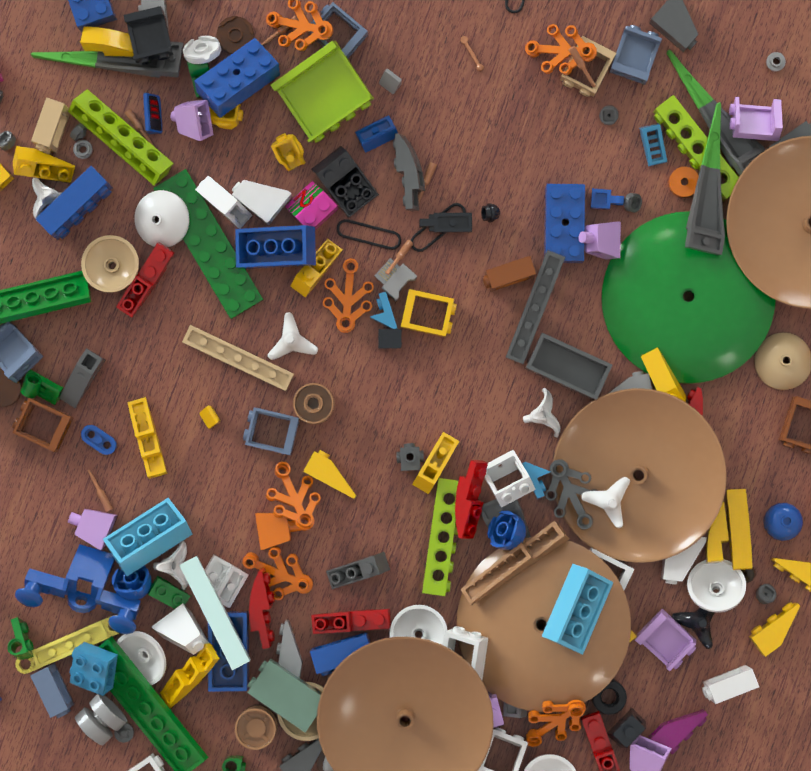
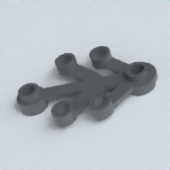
(569, 491)

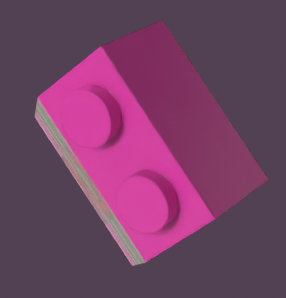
(312, 206)

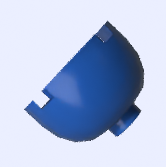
(783, 521)
(506, 530)
(133, 586)

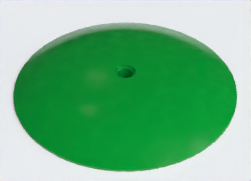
(648, 310)

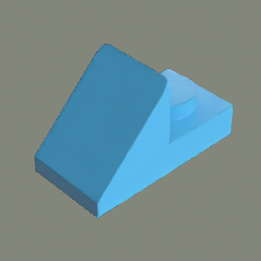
(385, 318)
(535, 472)

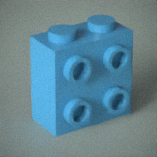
(93, 668)

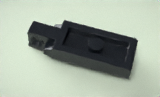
(448, 223)

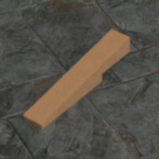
(515, 562)

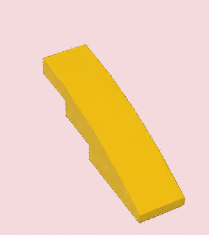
(147, 438)
(739, 529)
(189, 676)

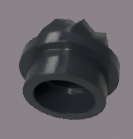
(490, 212)

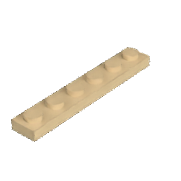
(238, 358)

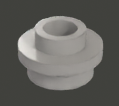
(773, 67)
(82, 143)

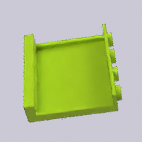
(323, 91)

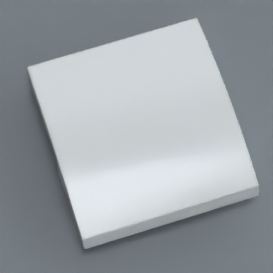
(225, 579)

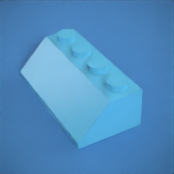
(147, 536)
(577, 609)

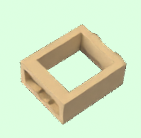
(604, 54)
(50, 126)

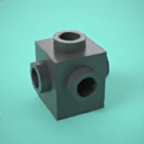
(414, 464)

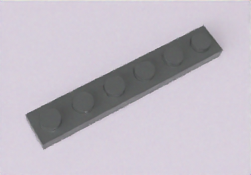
(535, 306)

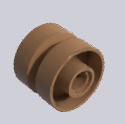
(313, 403)
(256, 727)

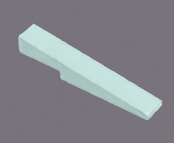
(215, 613)

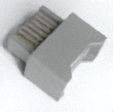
(396, 279)

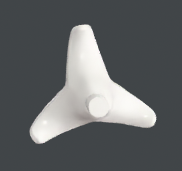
(44, 196)
(291, 340)
(543, 414)
(609, 500)
(171, 565)

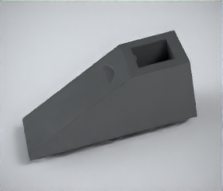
(81, 377)
(358, 570)
(303, 759)

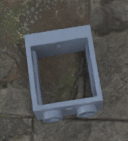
(356, 40)
(291, 434)
(53, 691)

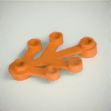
(301, 26)
(561, 50)
(348, 299)
(294, 499)
(281, 574)
(574, 709)

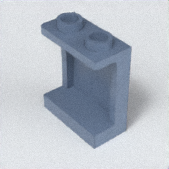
(635, 54)
(16, 352)

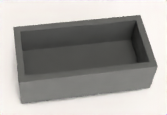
(568, 366)

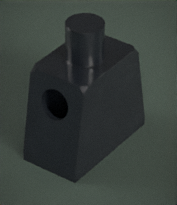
(627, 729)

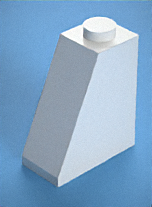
(261, 199)
(223, 202)
(677, 566)
(182, 630)

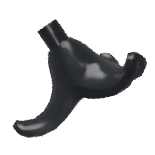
(699, 622)

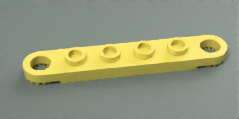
(64, 646)

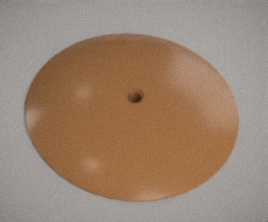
(771, 219)
(680, 468)
(522, 663)
(400, 678)

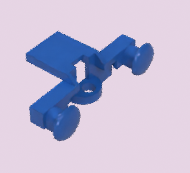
(87, 565)

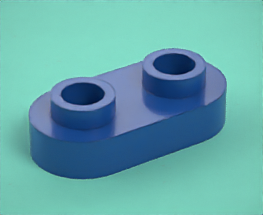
(99, 439)

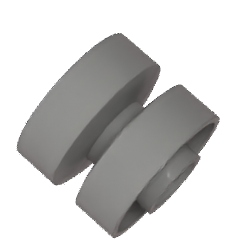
(96, 723)

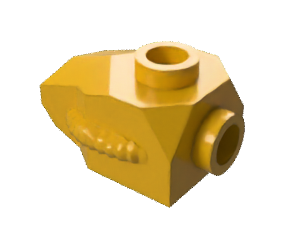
(229, 120)
(288, 151)

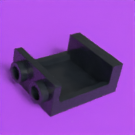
(149, 35)

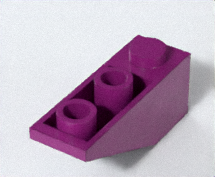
(675, 730)

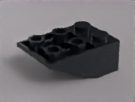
(344, 181)

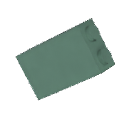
(285, 694)

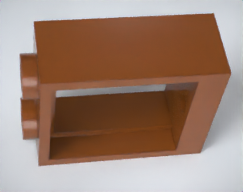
(509, 274)
(59, 434)
(788, 442)

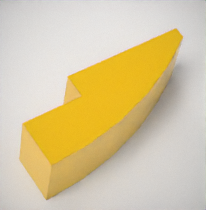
(106, 41)
(716, 535)

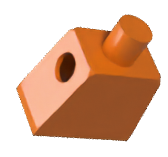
(274, 530)

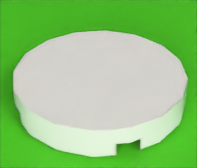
(201, 50)

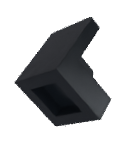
(389, 338)

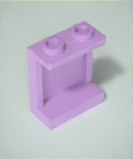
(756, 121)
(666, 640)

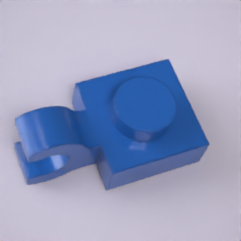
(602, 199)

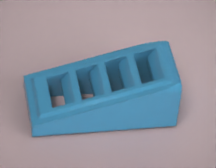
(657, 128)

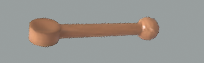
(464, 40)

